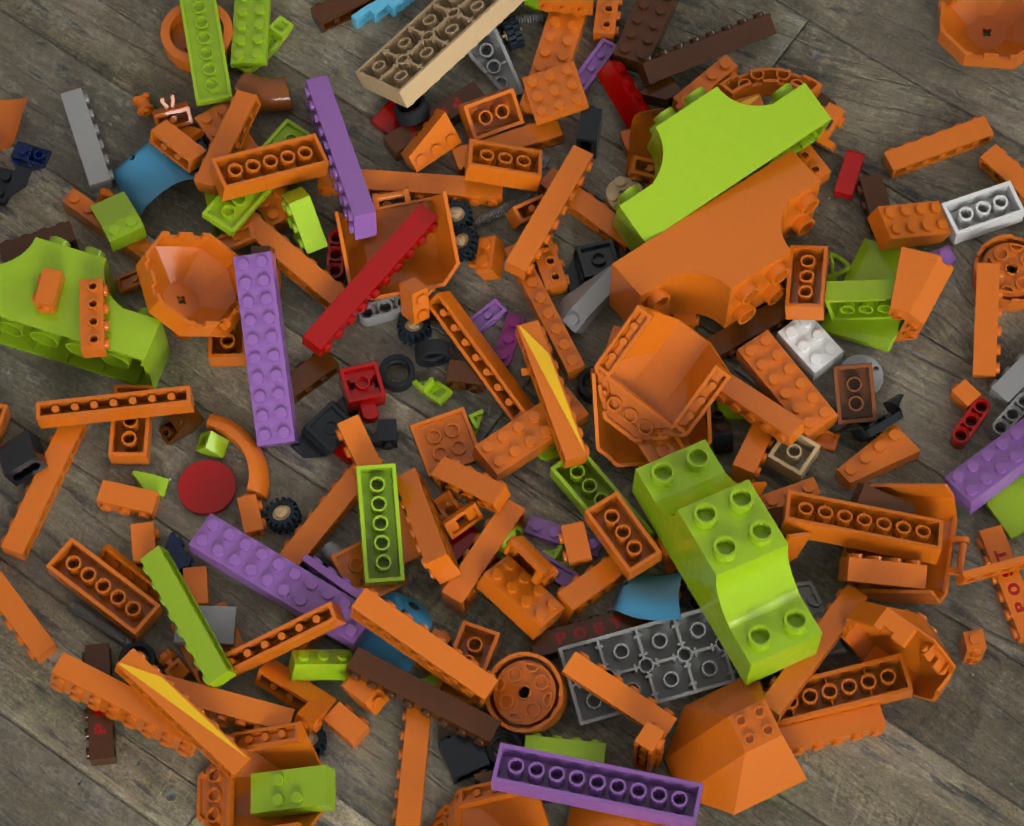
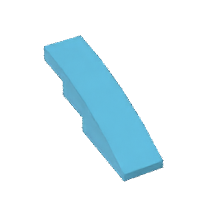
(378, 10)

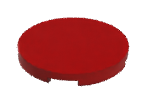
(207, 487)

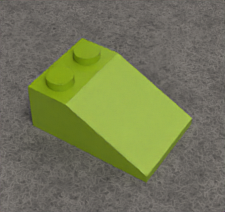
(119, 221)

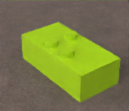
(859, 299)
(293, 791)

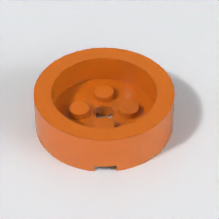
(174, 38)
(1007, 251)
(546, 693)

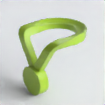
(833, 276)

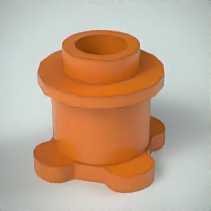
(143, 104)

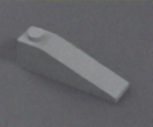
(496, 62)
(585, 302)

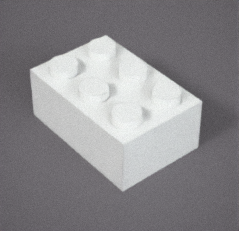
(810, 347)

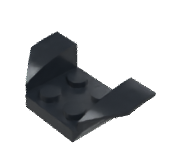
(12, 182)
(590, 260)
(894, 415)
(319, 435)

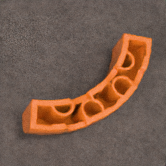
(765, 82)
(257, 464)

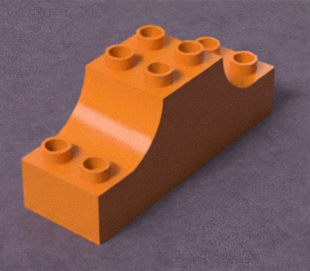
(726, 252)

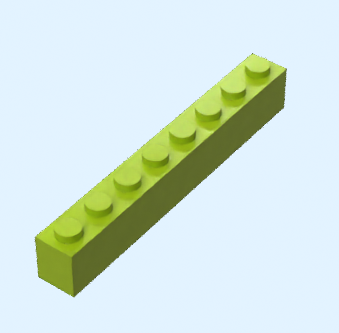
(188, 617)

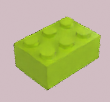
(303, 220)

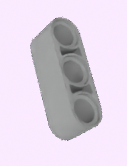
(378, 316)
(1004, 421)

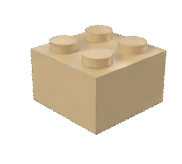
(793, 460)

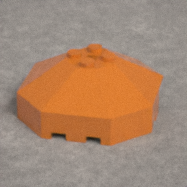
(962, 32)
(199, 273)
(882, 631)

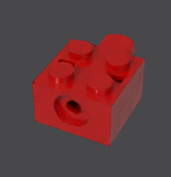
(360, 390)

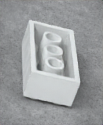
(983, 212)

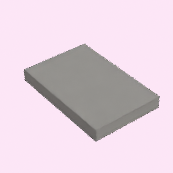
(222, 622)

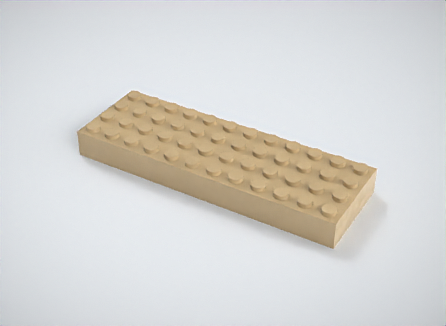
(431, 47)

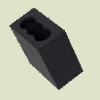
(589, 130)
(22, 457)
(462, 757)

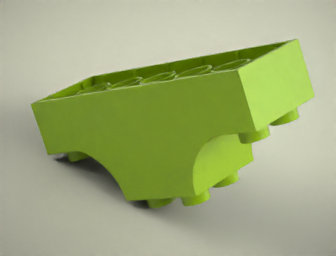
(711, 150)
(136, 339)
(729, 559)

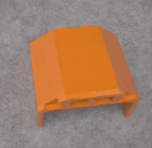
(916, 289)

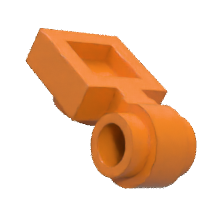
(177, 667)

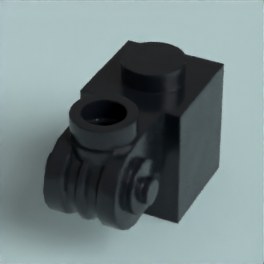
(386, 434)
(721, 434)

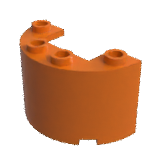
(531, 560)

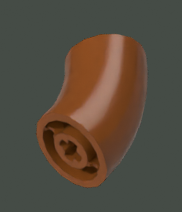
(272, 92)

